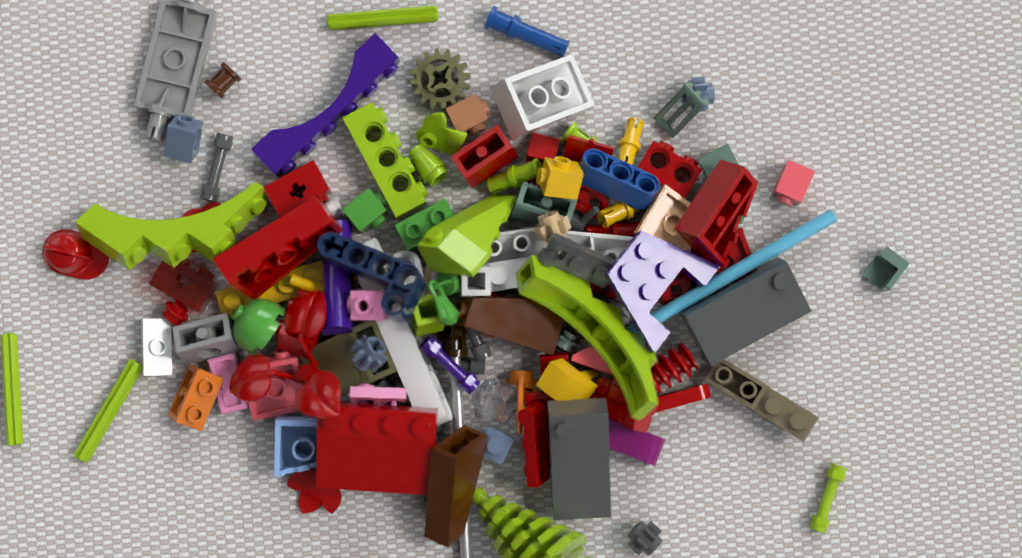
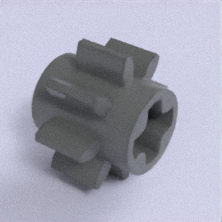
(644, 538)

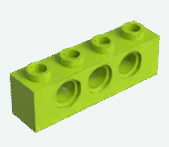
(370, 118)

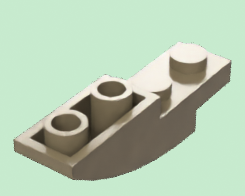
(761, 399)

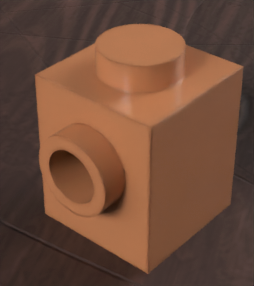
(469, 115)

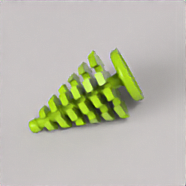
(527, 534)

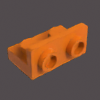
(195, 397)

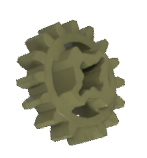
(430, 71)

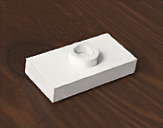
(156, 347)

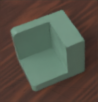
(710, 160)
(885, 269)

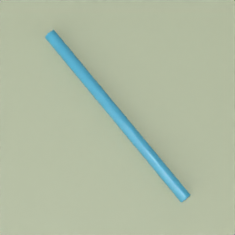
(742, 267)

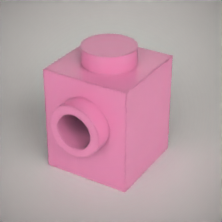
(366, 304)

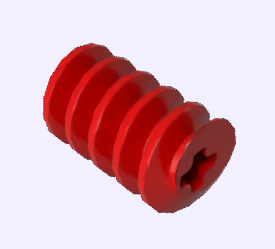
(672, 366)

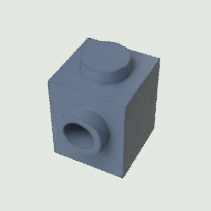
(497, 445)

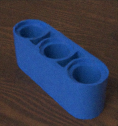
(618, 179)

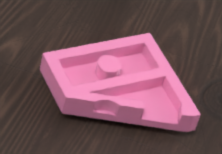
(376, 395)

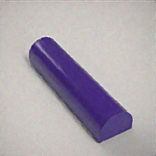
(336, 289)

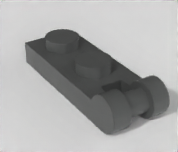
(576, 259)

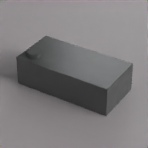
(745, 311)
(579, 458)

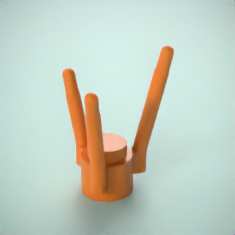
(524, 382)

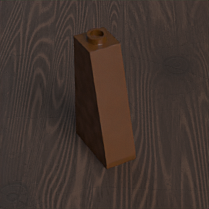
(512, 320)
(452, 484)

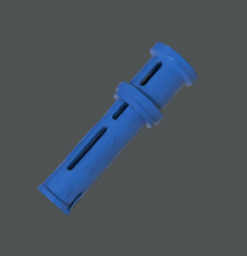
(513, 27)

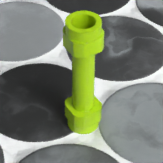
(819, 521)

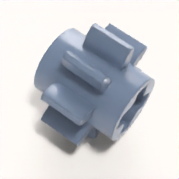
(706, 89)
(369, 353)

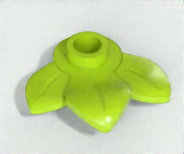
(436, 134)

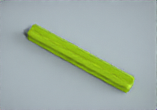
(382, 17)
(11, 389)
(108, 411)

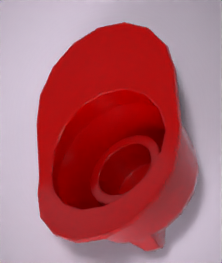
(73, 256)

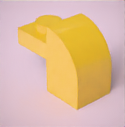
(566, 383)

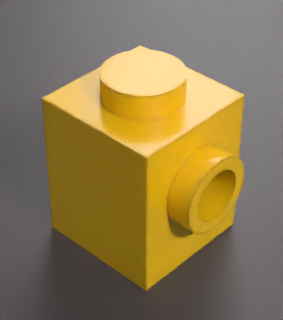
(560, 178)

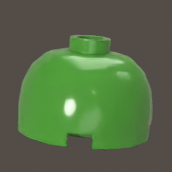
(255, 323)

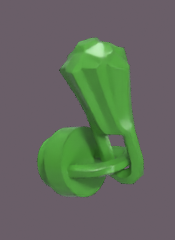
(447, 285)

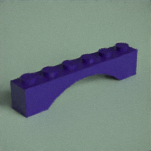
(284, 146)

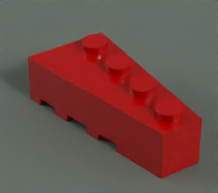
(277, 248)

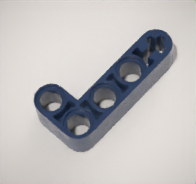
(369, 269)

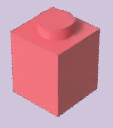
(792, 183)

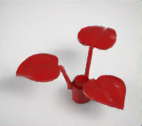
(320, 389)

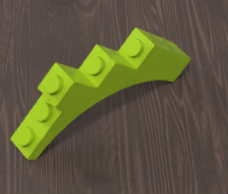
(171, 240)
(599, 324)

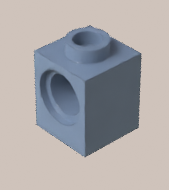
(183, 138)

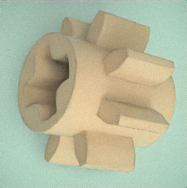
(551, 223)

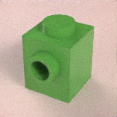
(367, 210)

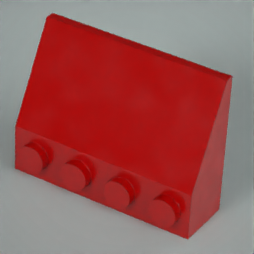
(376, 448)

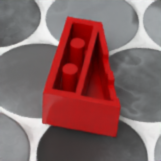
(716, 212)

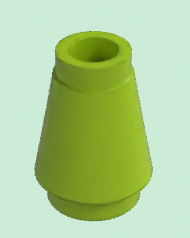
(428, 165)

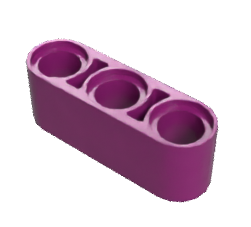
(635, 444)

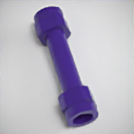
(432, 348)

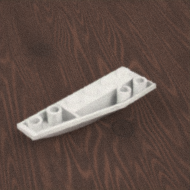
(517, 246)

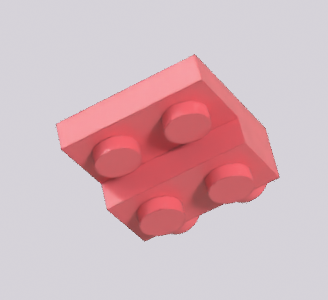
(282, 393)

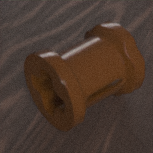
(222, 80)

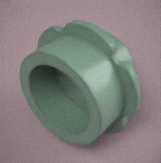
(567, 340)

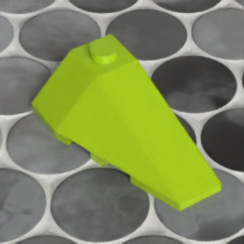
(465, 240)

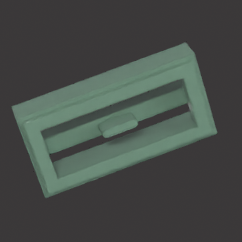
(694, 96)

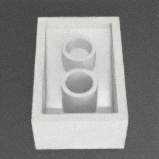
(541, 96)

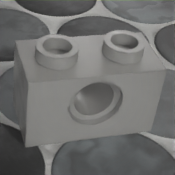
(205, 339)

